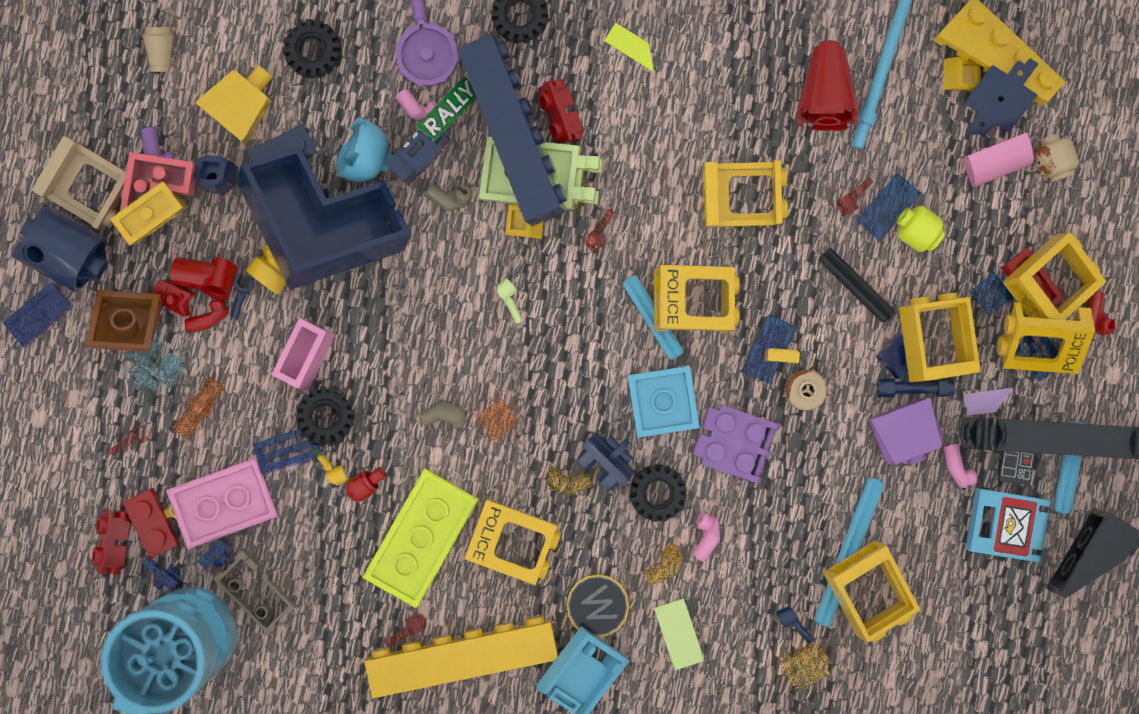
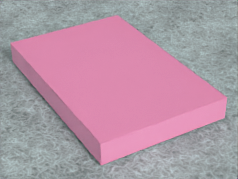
(221, 503)

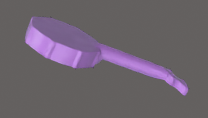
(426, 51)

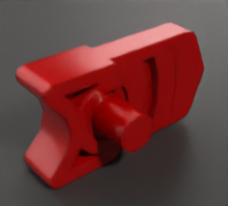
(174, 297)

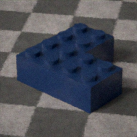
(317, 234)

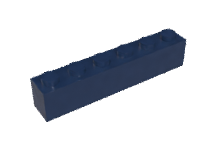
(512, 130)

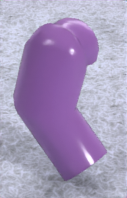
(151, 145)

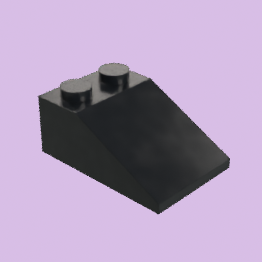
(1096, 550)

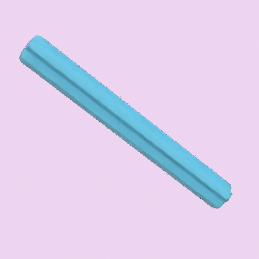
(851, 544)

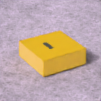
(782, 355)

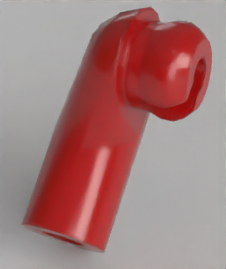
(208, 320)
(1102, 324)

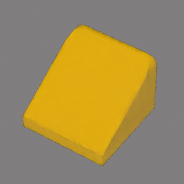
(961, 74)
(520, 227)

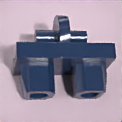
(611, 457)

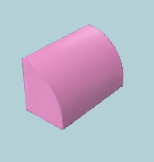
(999, 160)
(303, 354)

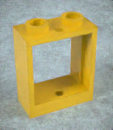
(1032, 297)
(963, 337)
(857, 565)

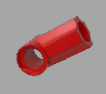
(212, 278)

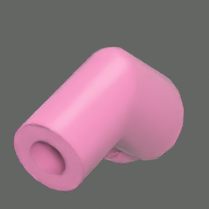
(412, 107)
(956, 468)
(711, 536)

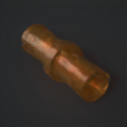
(198, 408)

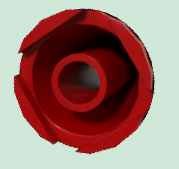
(828, 91)

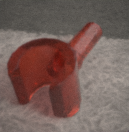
(848, 203)
(594, 239)
(130, 440)
(415, 626)

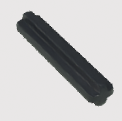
(856, 285)

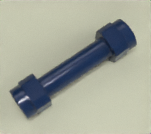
(942, 387)

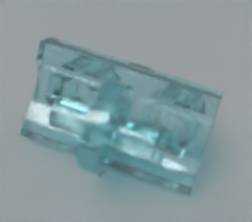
(166, 372)

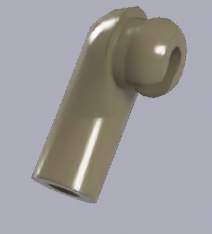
(449, 200)
(445, 411)

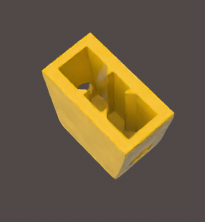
(238, 102)

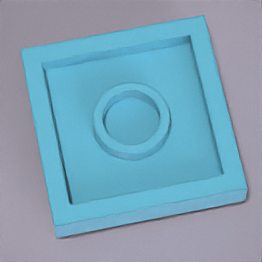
(663, 401)

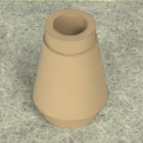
(158, 47)

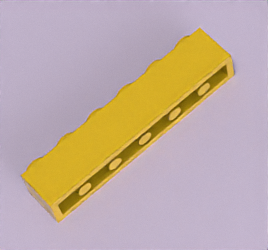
(461, 658)

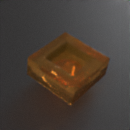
(497, 419)

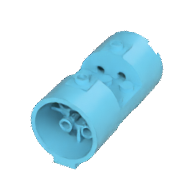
(168, 651)

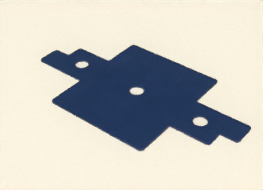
(996, 84)

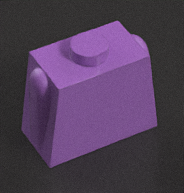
(907, 432)

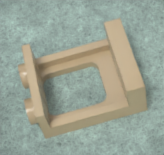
(63, 170)

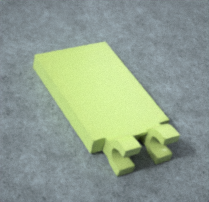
(569, 172)

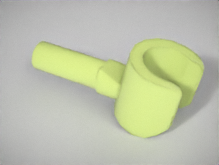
(505, 291)

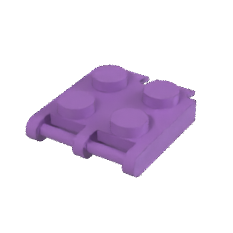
(735, 442)

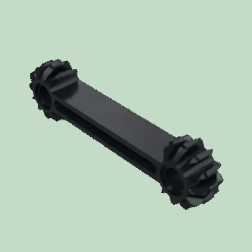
(1050, 437)

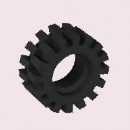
(307, 30)
(519, 33)
(324, 398)
(677, 493)

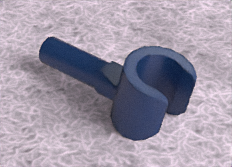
(240, 296)
(789, 617)

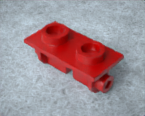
(553, 99)
(108, 554)

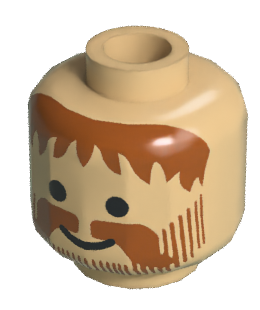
(1056, 158)
(794, 392)

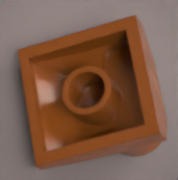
(124, 321)

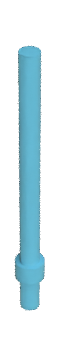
(868, 114)

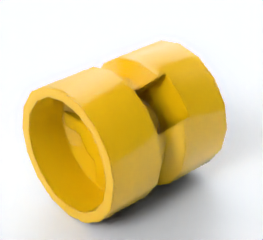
(266, 271)

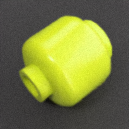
(920, 229)

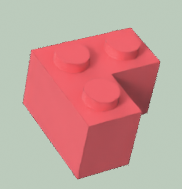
(148, 171)

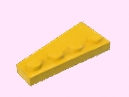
(989, 42)

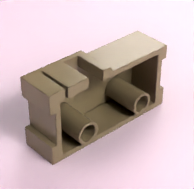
(231, 591)

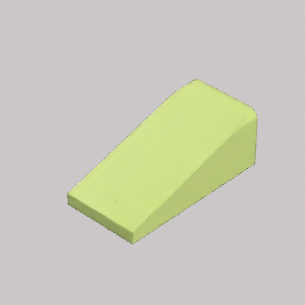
(679, 634)

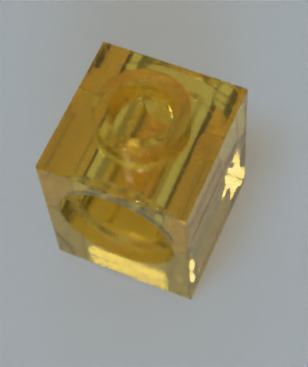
(805, 666)

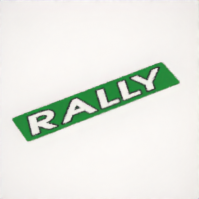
(447, 109)

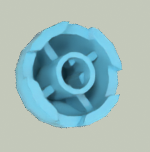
(364, 153)

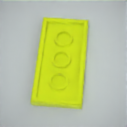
(420, 538)

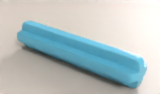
(646, 308)
(1067, 482)

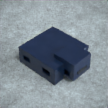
(416, 156)

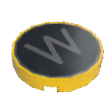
(598, 604)

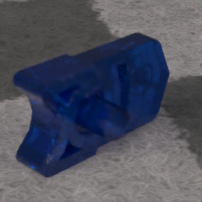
(166, 577)

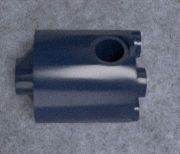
(62, 249)

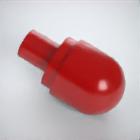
(364, 484)

